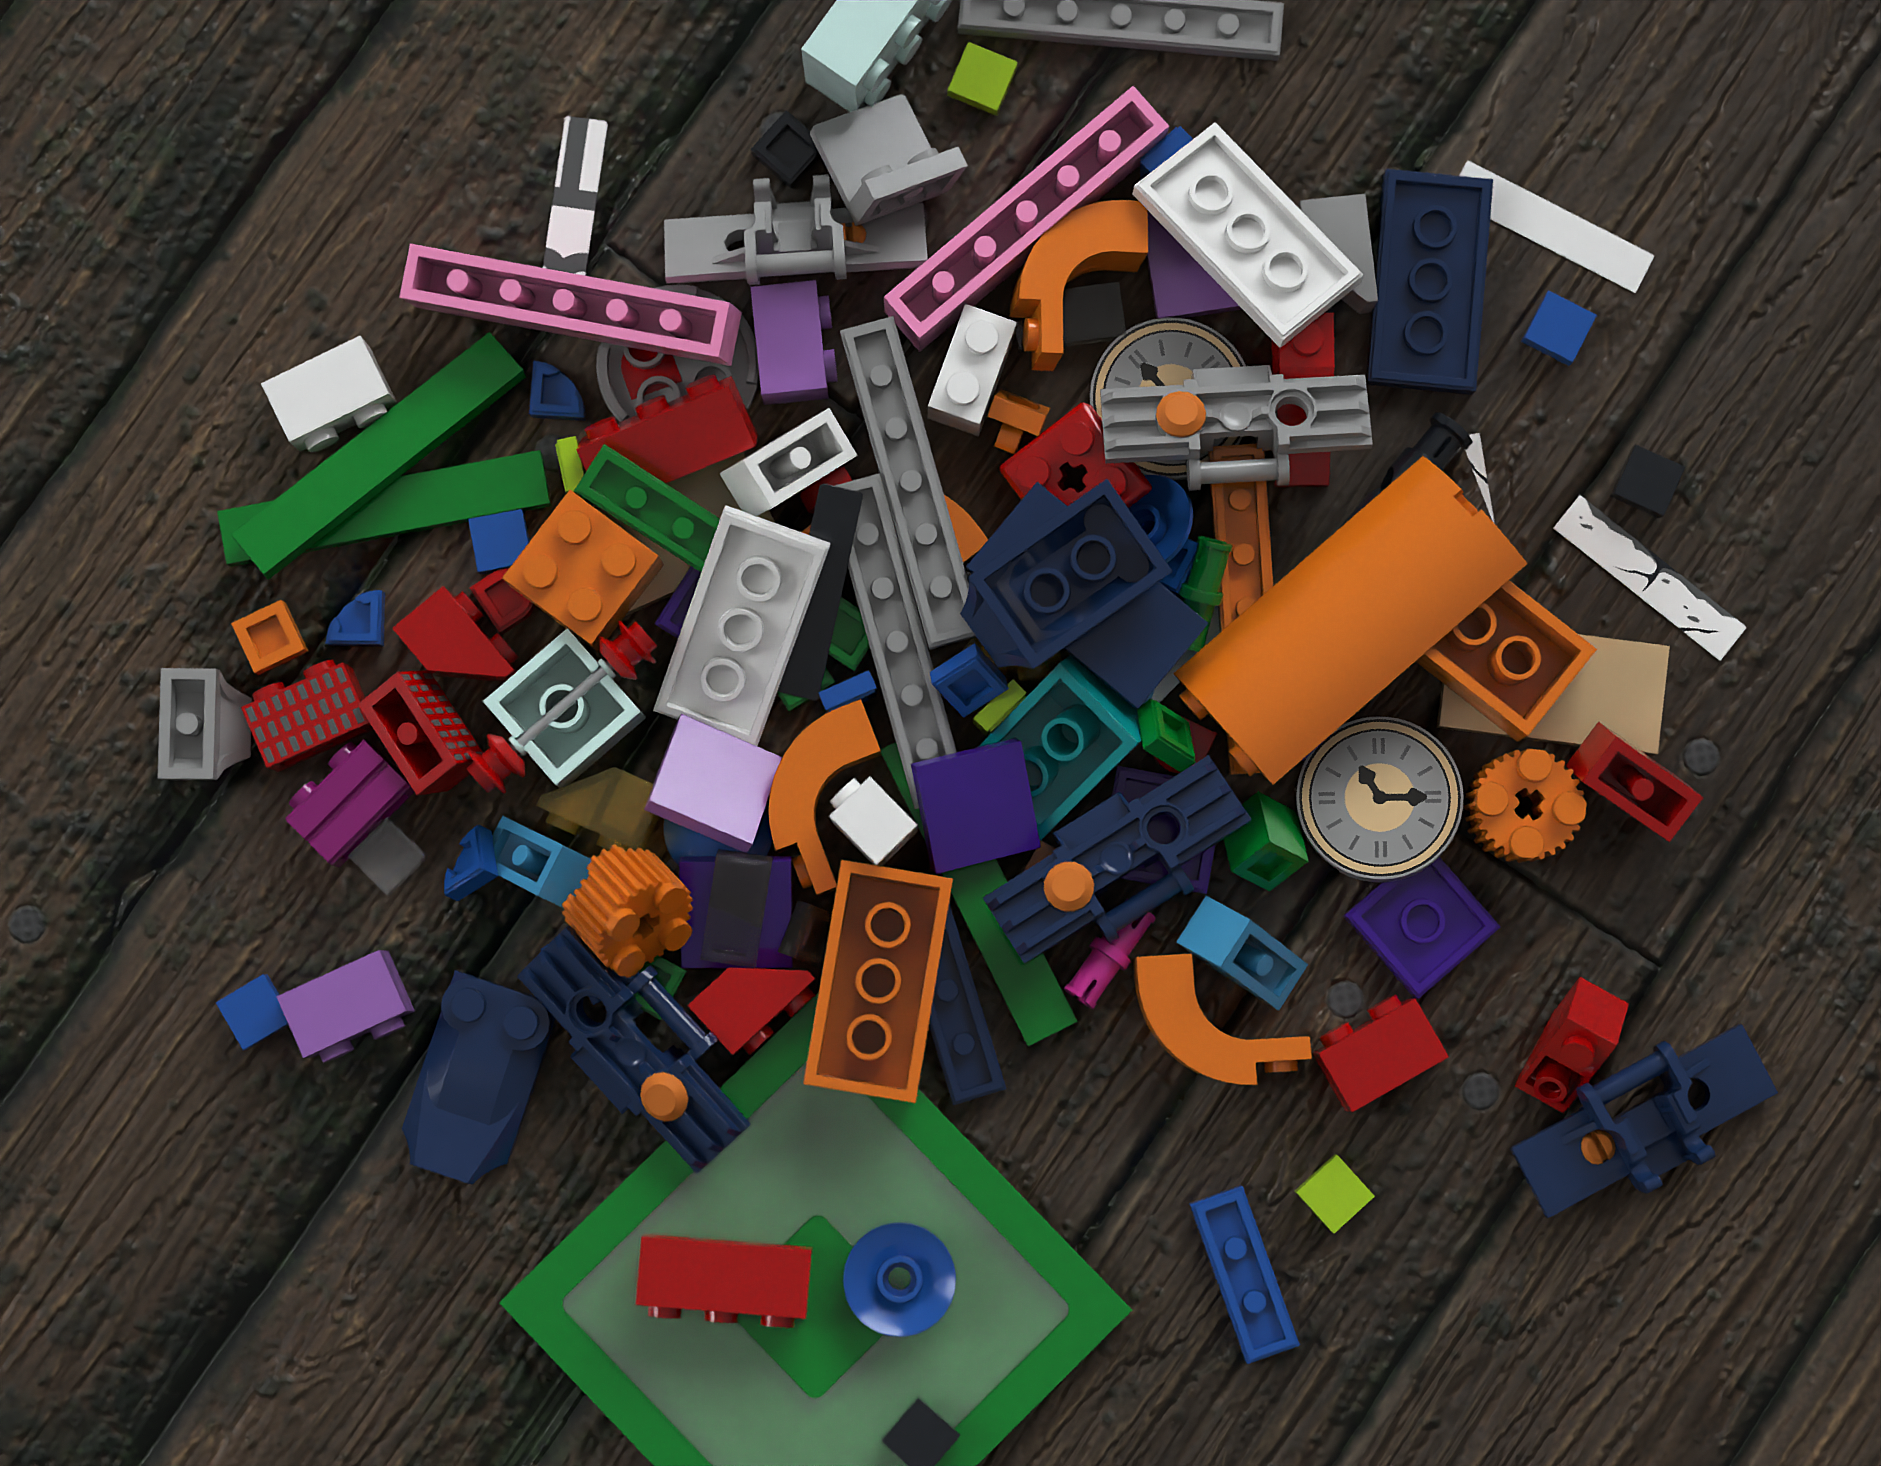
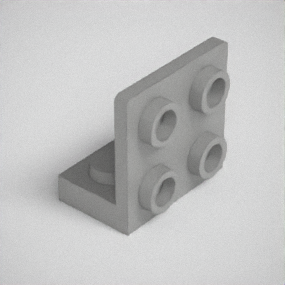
(884, 159)

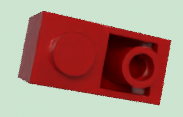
(451, 643)
(747, 1000)
(1573, 1044)

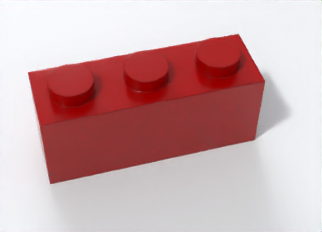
(677, 434)
(723, 1279)

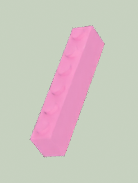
(1009, 229)
(571, 304)

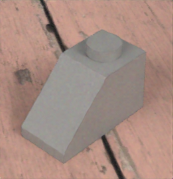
(1347, 227)

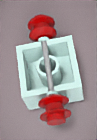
(563, 709)

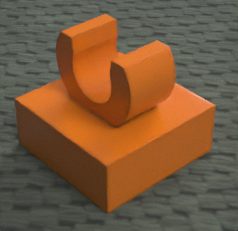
(1017, 416)
(269, 637)

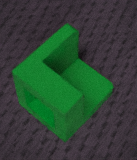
(1269, 845)

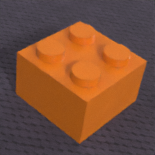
(583, 570)

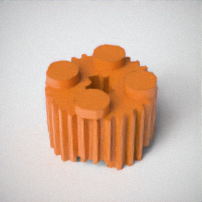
(1555, 806)
(629, 909)

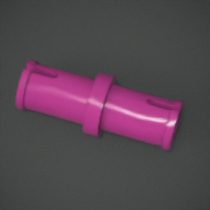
(1106, 961)

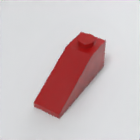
(1306, 356)

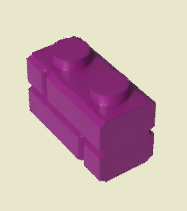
(348, 801)

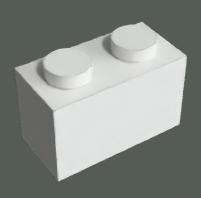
(971, 369)
(329, 395)
(788, 464)
(871, 820)

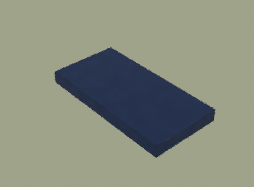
(1429, 281)
(1134, 644)

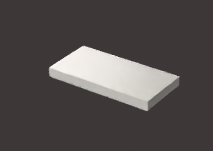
(1247, 234)
(742, 624)

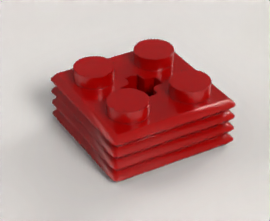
(1074, 442)

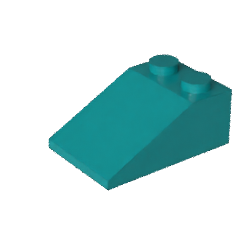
(1070, 738)

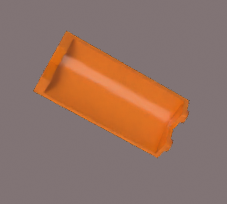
(1348, 620)

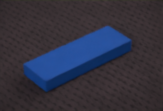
(1244, 1274)

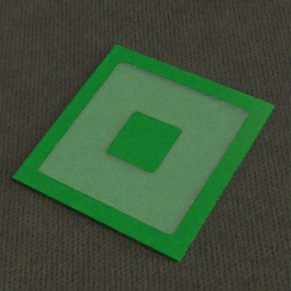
(817, 1175)

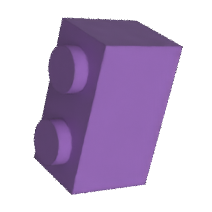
(791, 342)
(346, 1005)

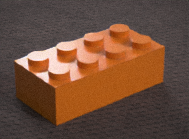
(1509, 660)
(878, 981)

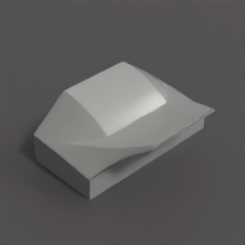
(200, 725)

